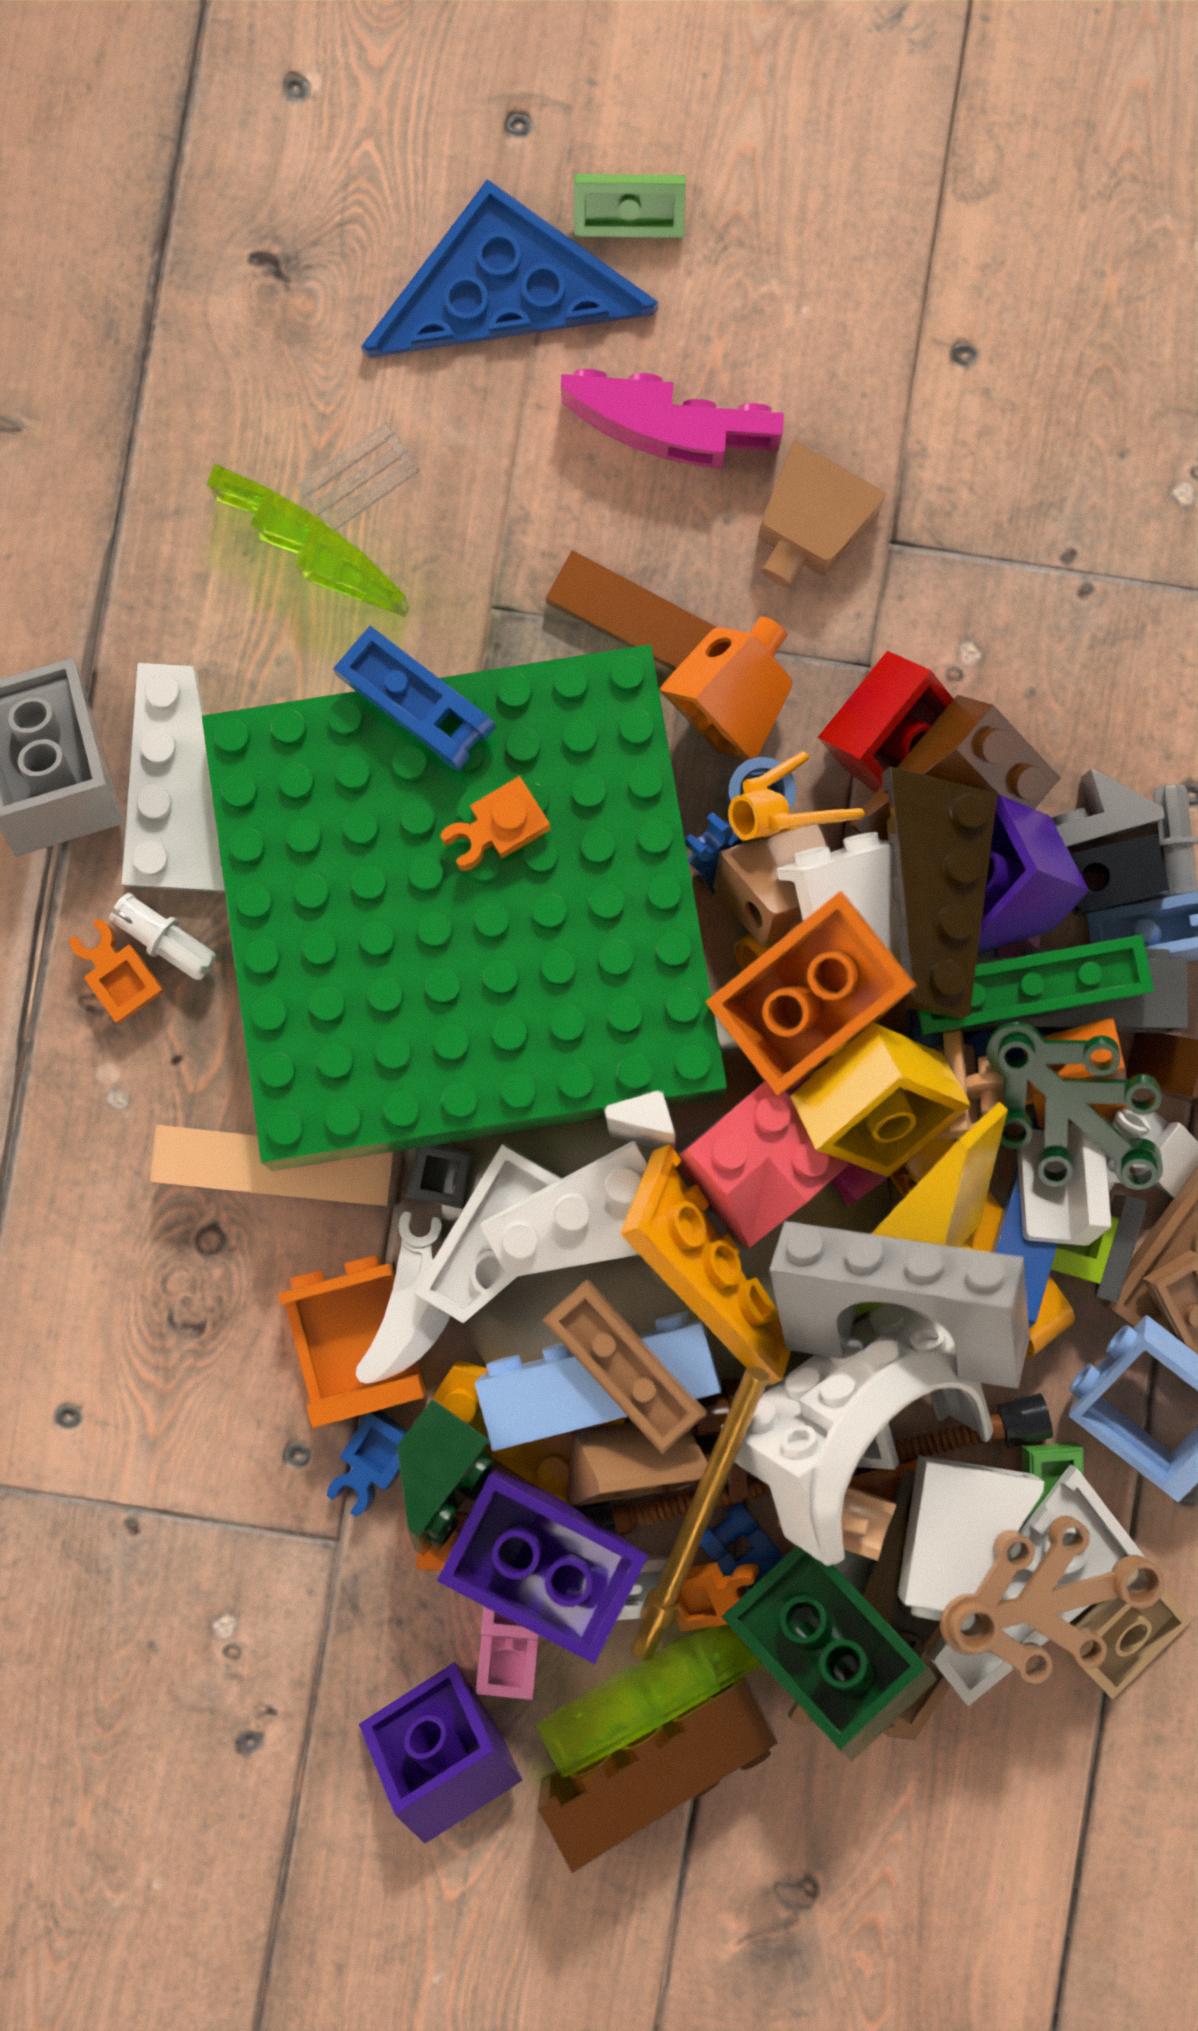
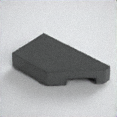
(1130, 1215)

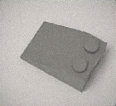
(51, 761)

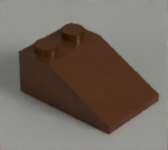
(973, 748)

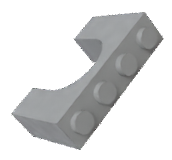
(969, 1292)

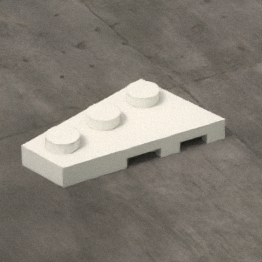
(571, 1219)

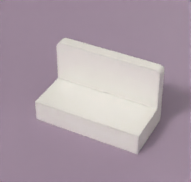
(1066, 1213)

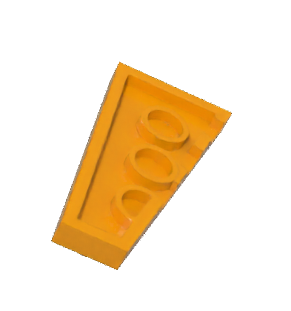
(702, 1267)

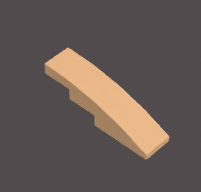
(234, 1164)

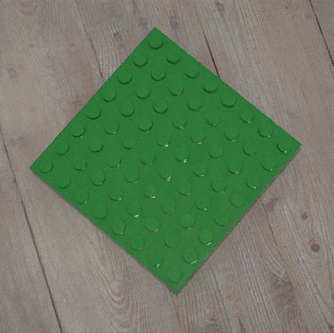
(444, 1001)

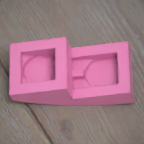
(506, 1658)

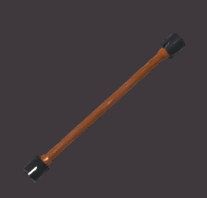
(1015, 1423)

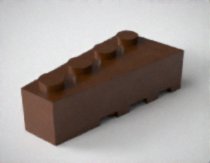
(655, 1774)

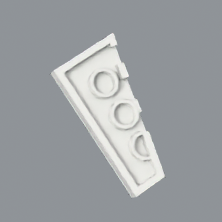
(170, 800)

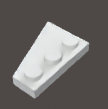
(466, 1268)

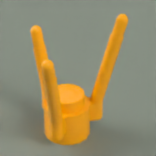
(767, 813)

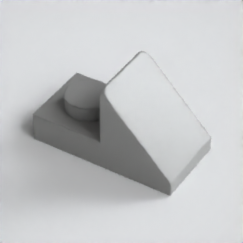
(1113, 812)

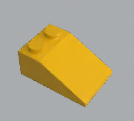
(953, 1193)

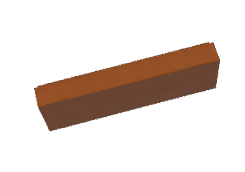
(626, 610)

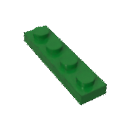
(1051, 983)

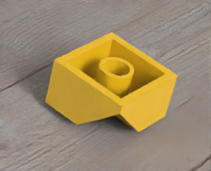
(879, 1100)

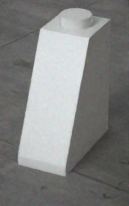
(953, 1528)

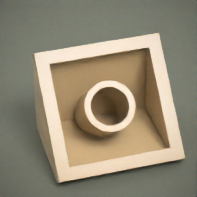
(1130, 1635)

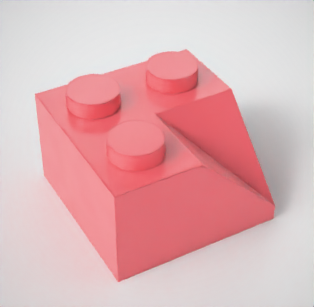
(757, 1164)

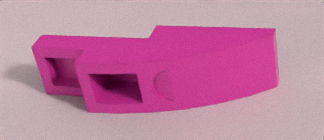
(643, 417)

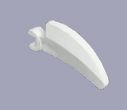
(409, 1321)

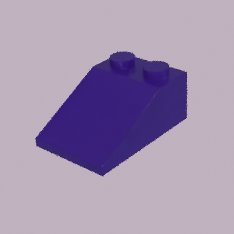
(543, 1564)

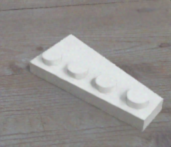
(1108, 1543)

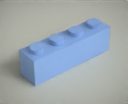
(562, 1396)

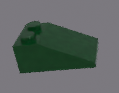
(829, 1650)

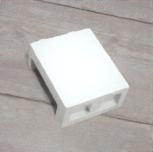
(862, 872)

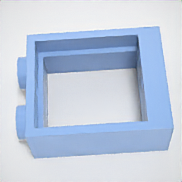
(1171, 1471)

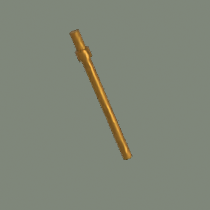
(663, 1601)

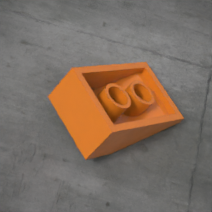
(811, 994)

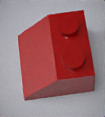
(885, 718)

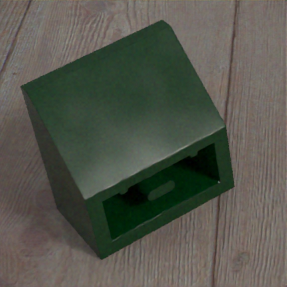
(439, 1468)

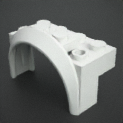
(831, 1409)

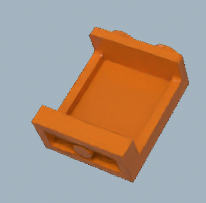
(333, 1331)

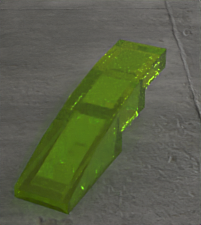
(323, 553)
(644, 1697)

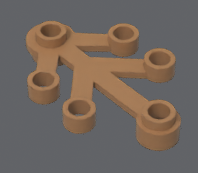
(1042, 1601)

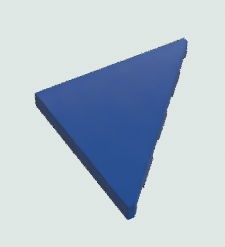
(503, 277)

